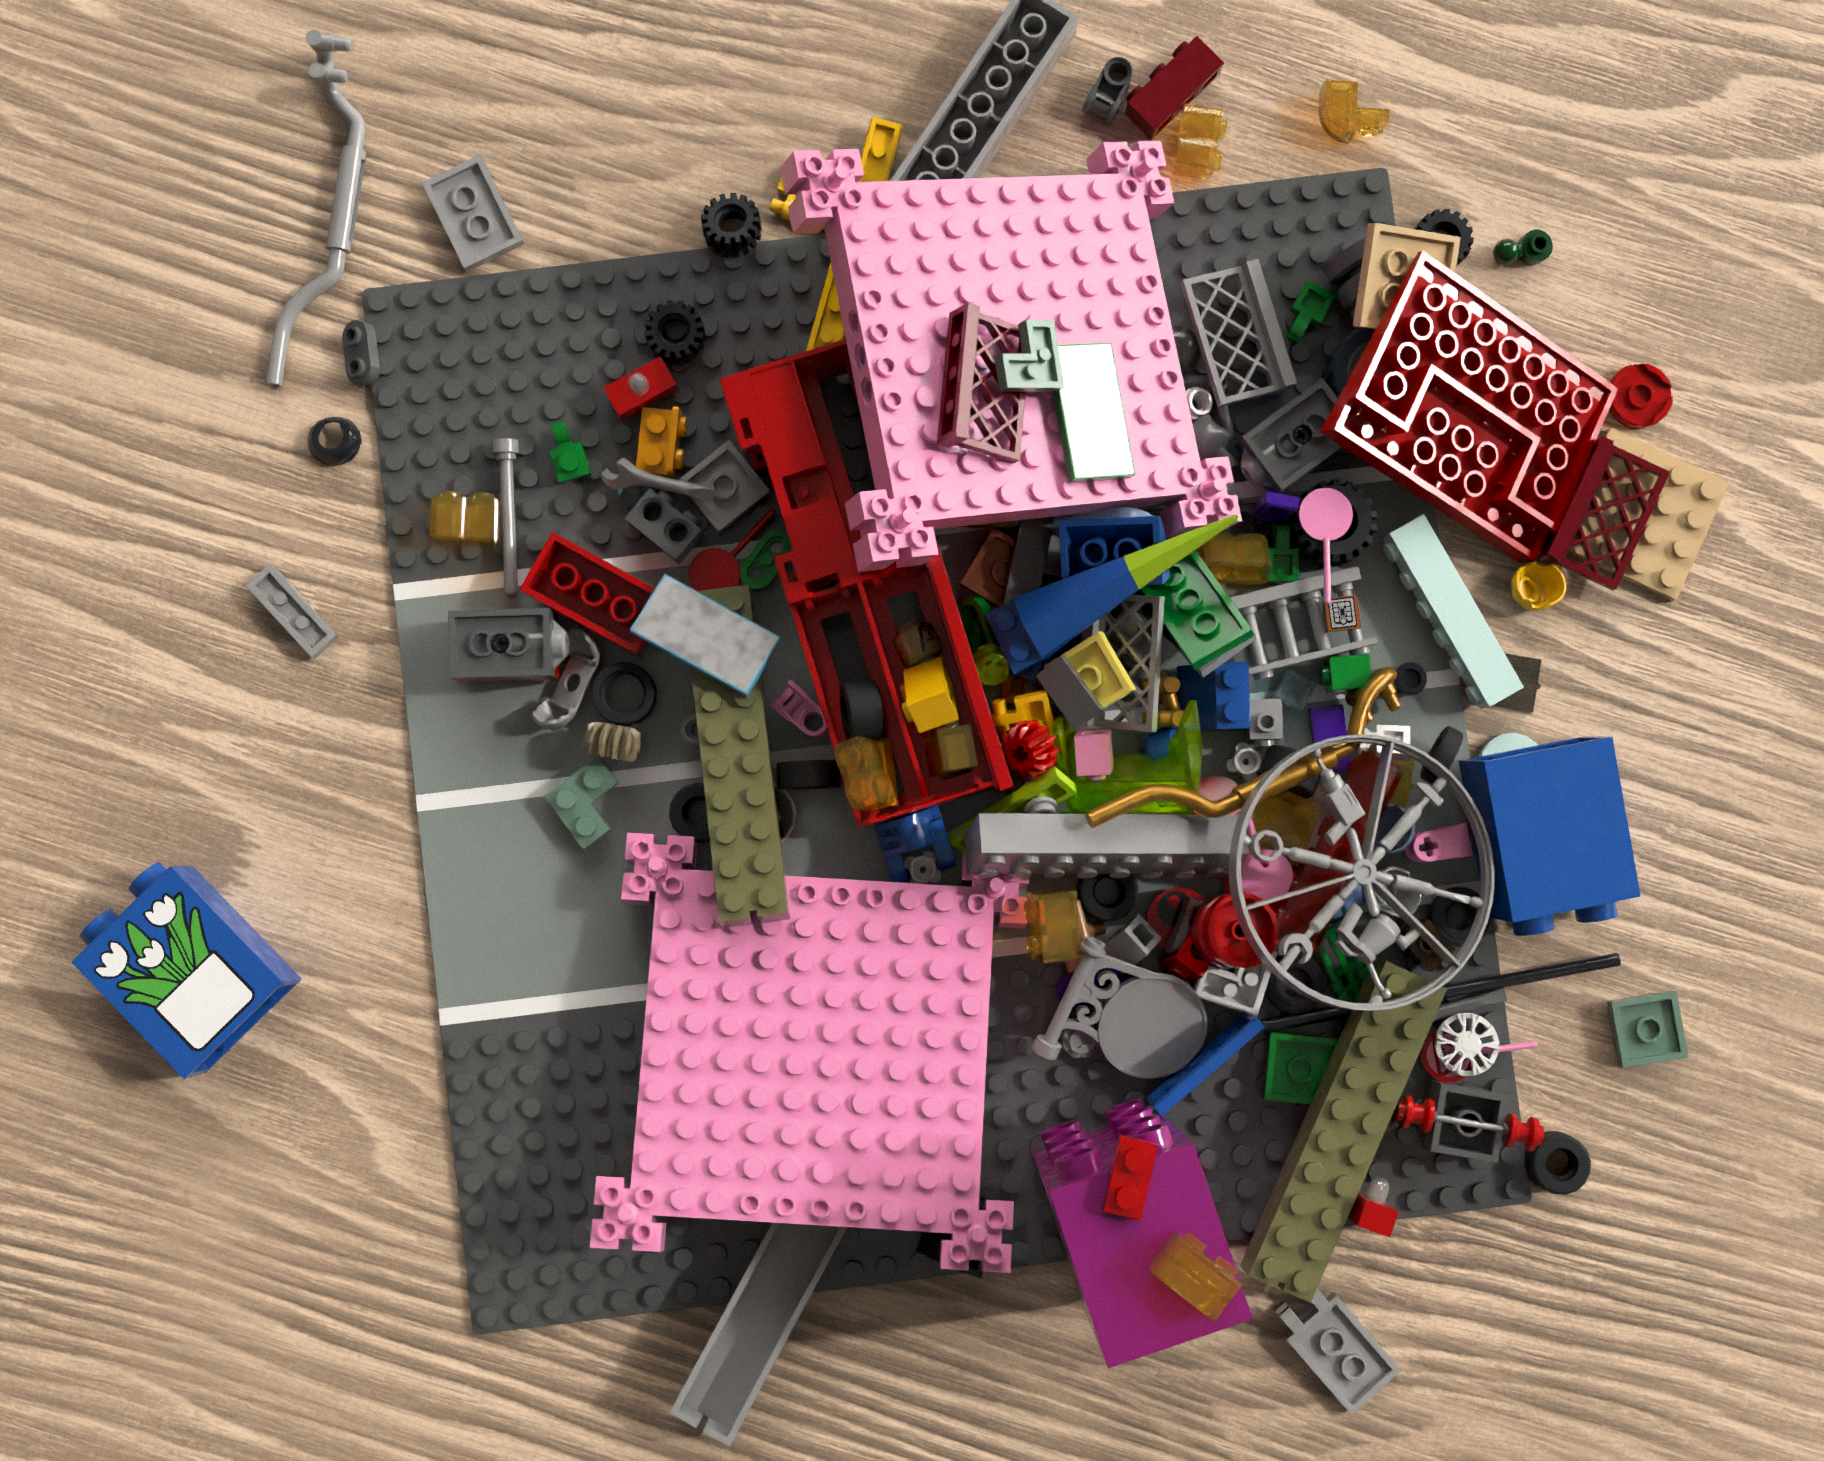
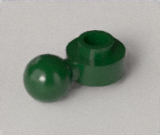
(1508, 251)

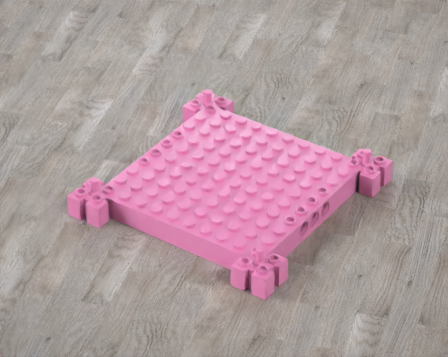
(1021, 252)
(814, 1058)

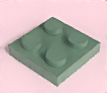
(1647, 1029)

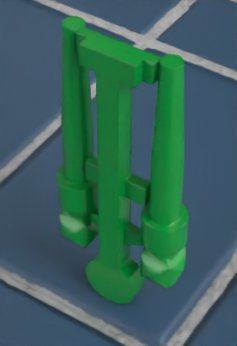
(1336, 982)

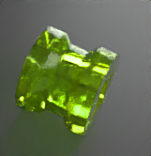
(997, 670)

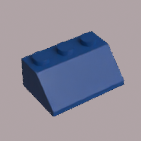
(1100, 540)

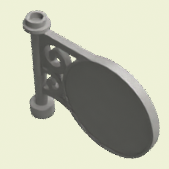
(1143, 1026)

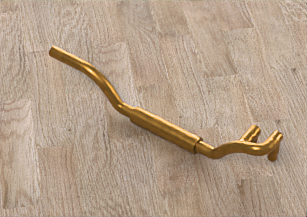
(1298, 772)

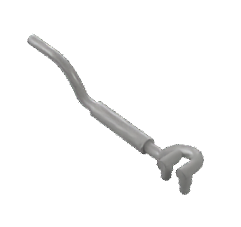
(345, 197)

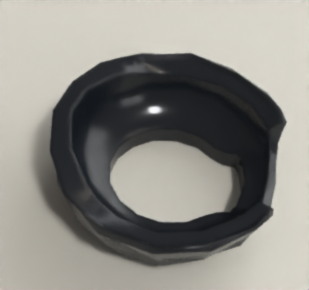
(341, 454)

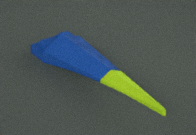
(1053, 615)

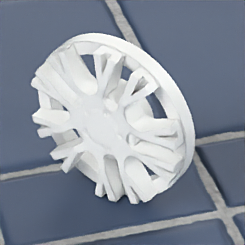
(1466, 1044)

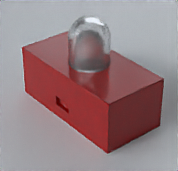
(641, 388)
(1371, 1209)

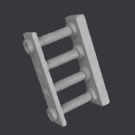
(1310, 592)

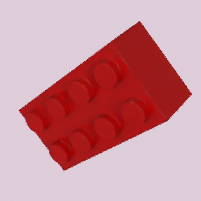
(588, 591)

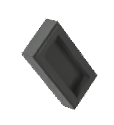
(1069, 692)

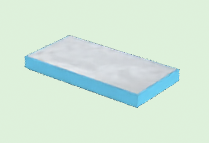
(706, 635)

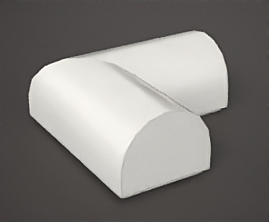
(1236, 990)

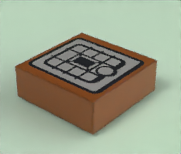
(1341, 614)

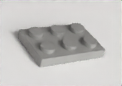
(473, 213)

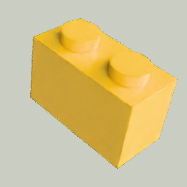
(929, 695)

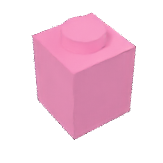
(1093, 753)

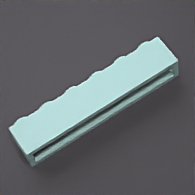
(1452, 613)

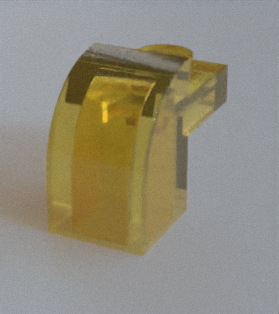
(1341, 115)

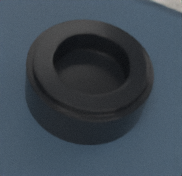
(1410, 679)

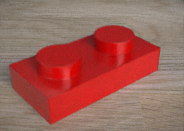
(1130, 1177)

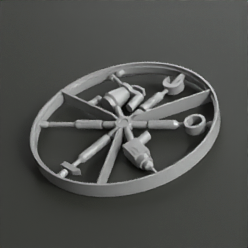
(1381, 930)

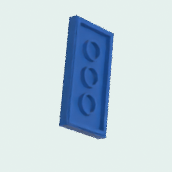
(1204, 1063)

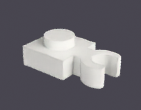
(1396, 732)

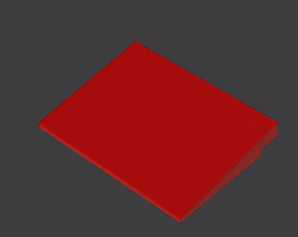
(1472, 410)

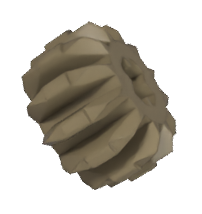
(612, 742)

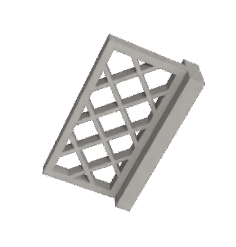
(1264, 333)
(1151, 670)

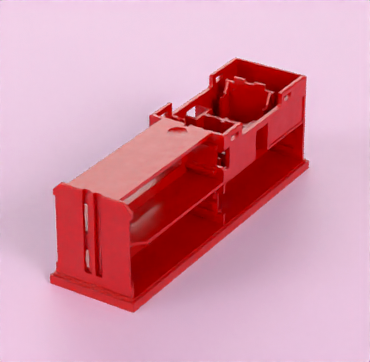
(786, 420)

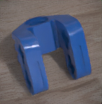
(912, 833)

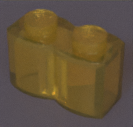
(1198, 141)
(465, 518)
(1237, 558)
(865, 781)

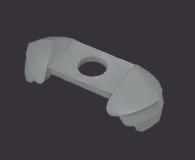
(584, 658)

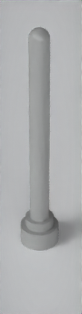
(506, 452)

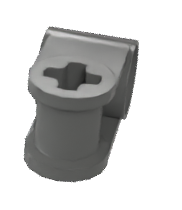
(1107, 95)

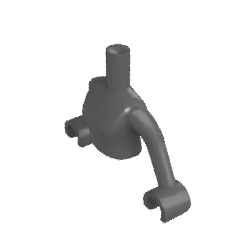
(1213, 438)

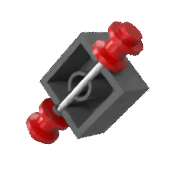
(1467, 1122)

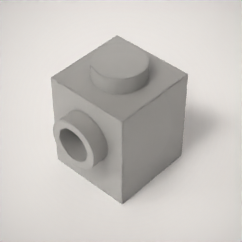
(1265, 722)
(1127, 947)

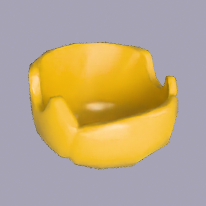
(1538, 586)

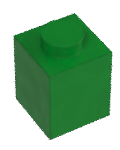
(1345, 673)

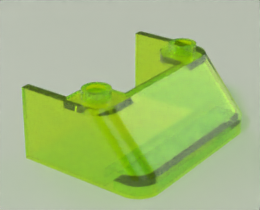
(1134, 771)

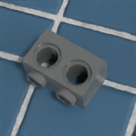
(660, 530)

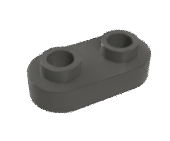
(361, 353)

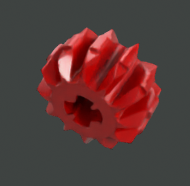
(1030, 748)

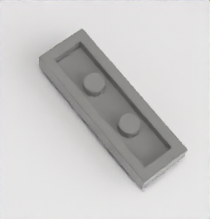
(292, 611)

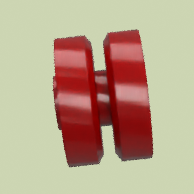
(1220, 937)

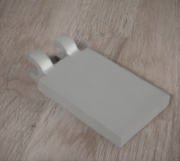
(1338, 1349)

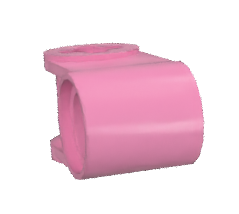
(797, 707)
(1442, 844)

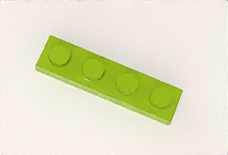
(1050, 784)

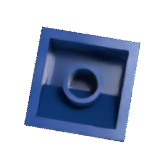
(1220, 696)

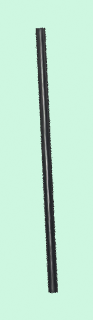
(1459, 989)

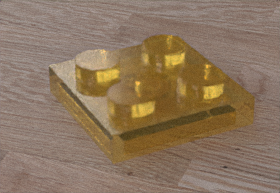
(1289, 817)

